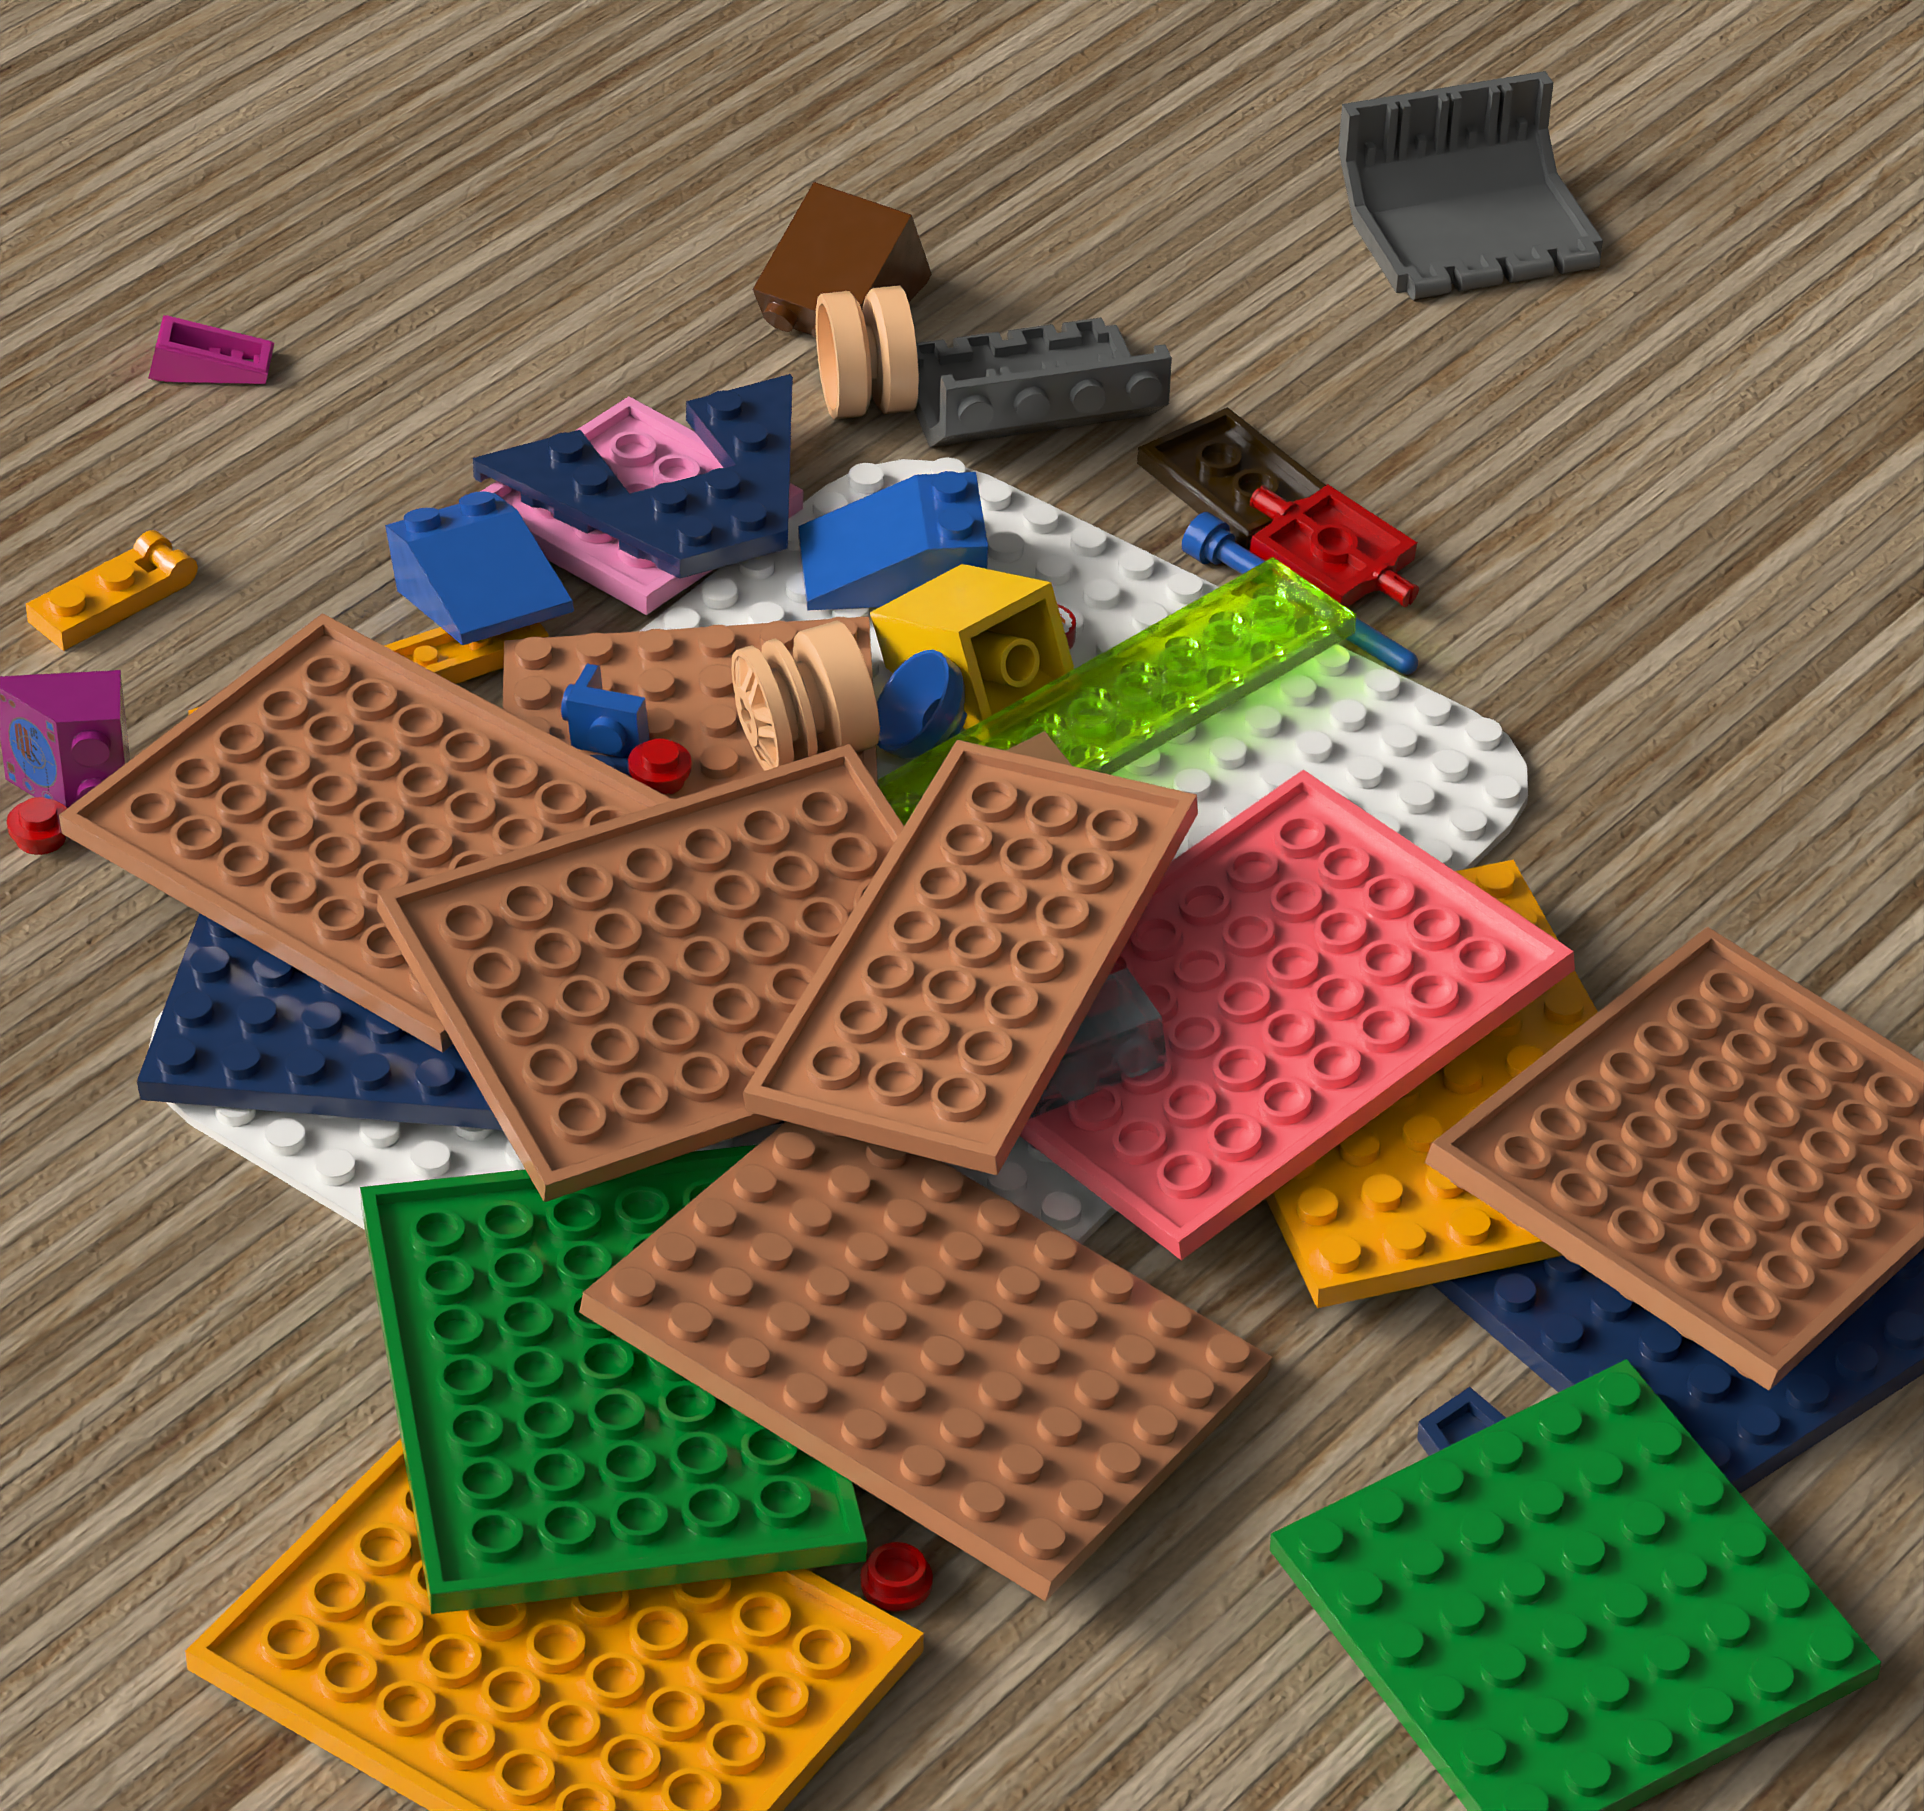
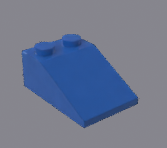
(892, 541)
(475, 568)

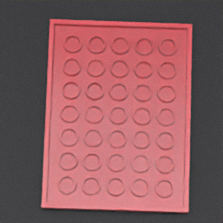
(1300, 994)

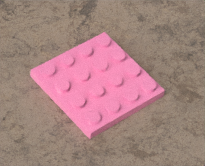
(642, 452)

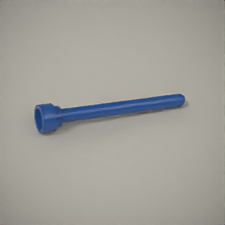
(1210, 540)

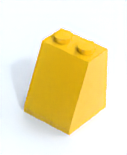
(989, 623)

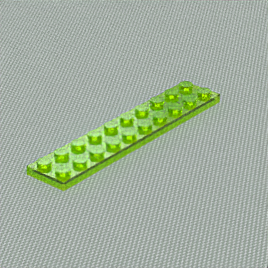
(1157, 678)

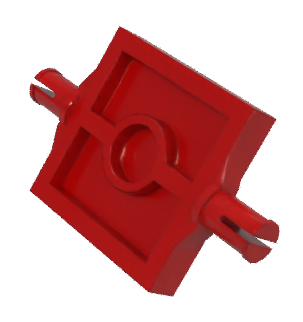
(1335, 545)

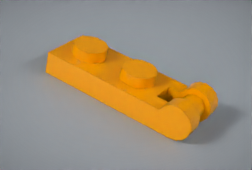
(112, 591)

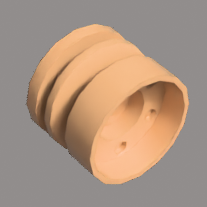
(806, 698)

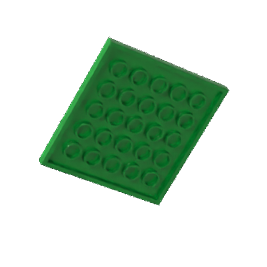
(1573, 1605)

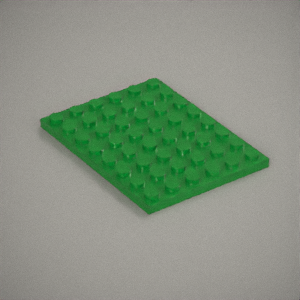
(545, 1442)

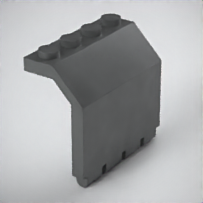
(1462, 187)
(1035, 382)

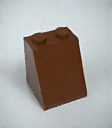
(836, 247)

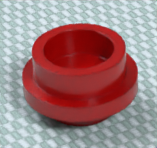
(660, 765)
(36, 825)
(896, 1577)

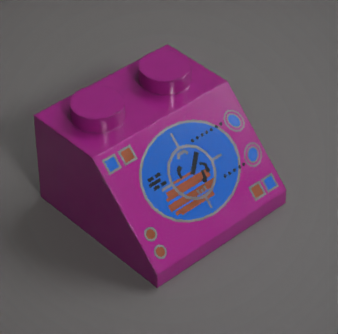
(62, 732)

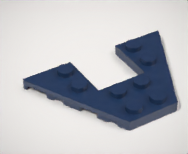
(681, 523)

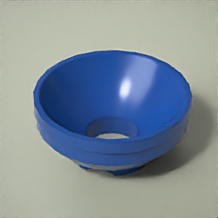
(921, 705)

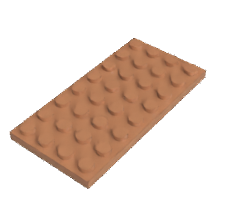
(972, 957)

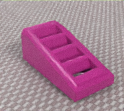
(208, 354)

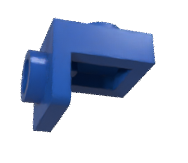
(602, 718)

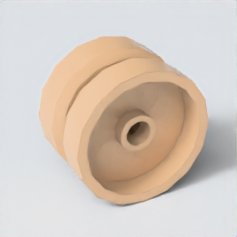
(867, 352)

